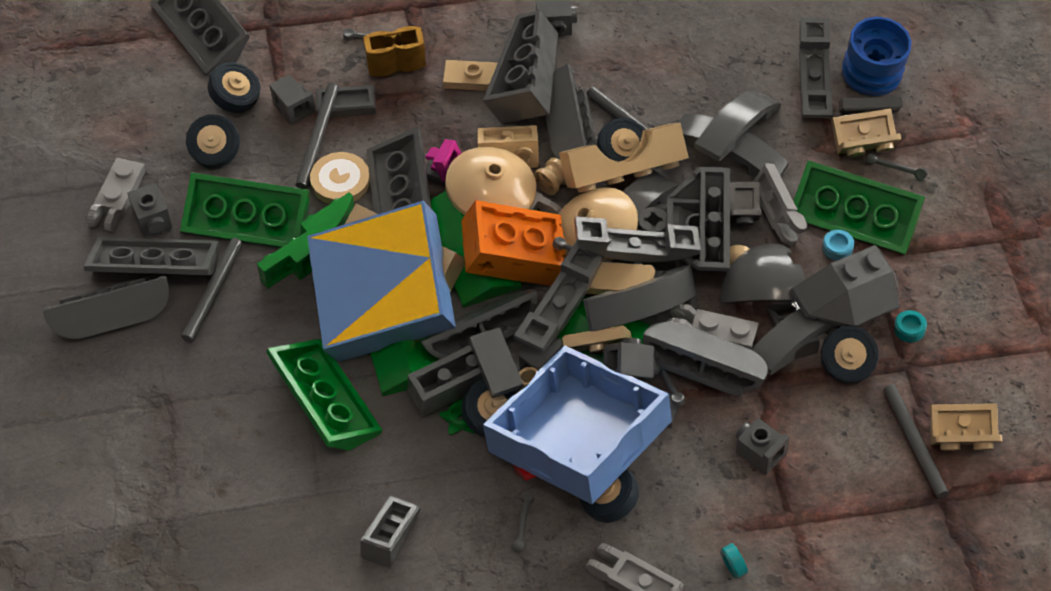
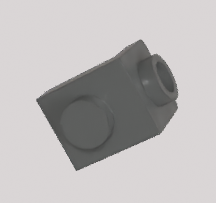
(745, 202)

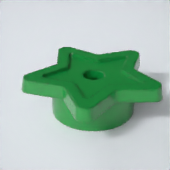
(451, 416)

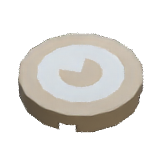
(339, 174)

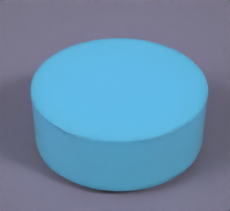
(838, 244)

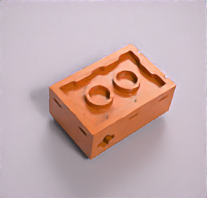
(512, 243)

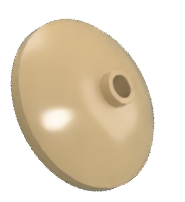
(471, 179)
(599, 203)

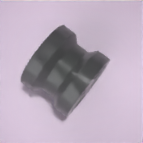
(650, 217)

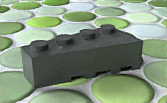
(525, 70)

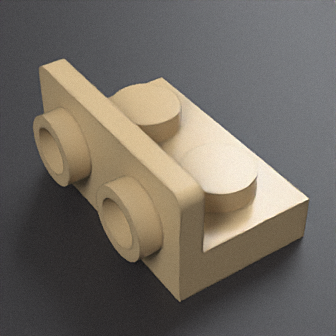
(515, 139)

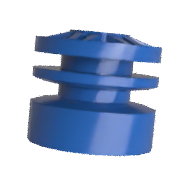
(876, 56)

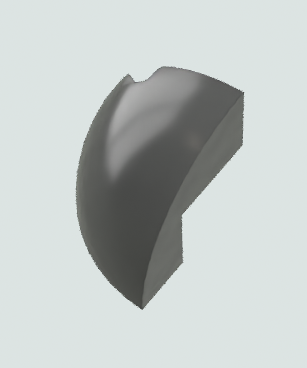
(762, 276)

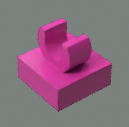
(443, 157)

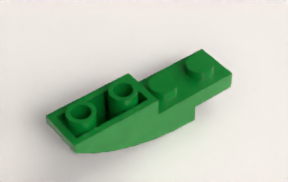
(295, 255)

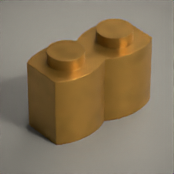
(394, 51)

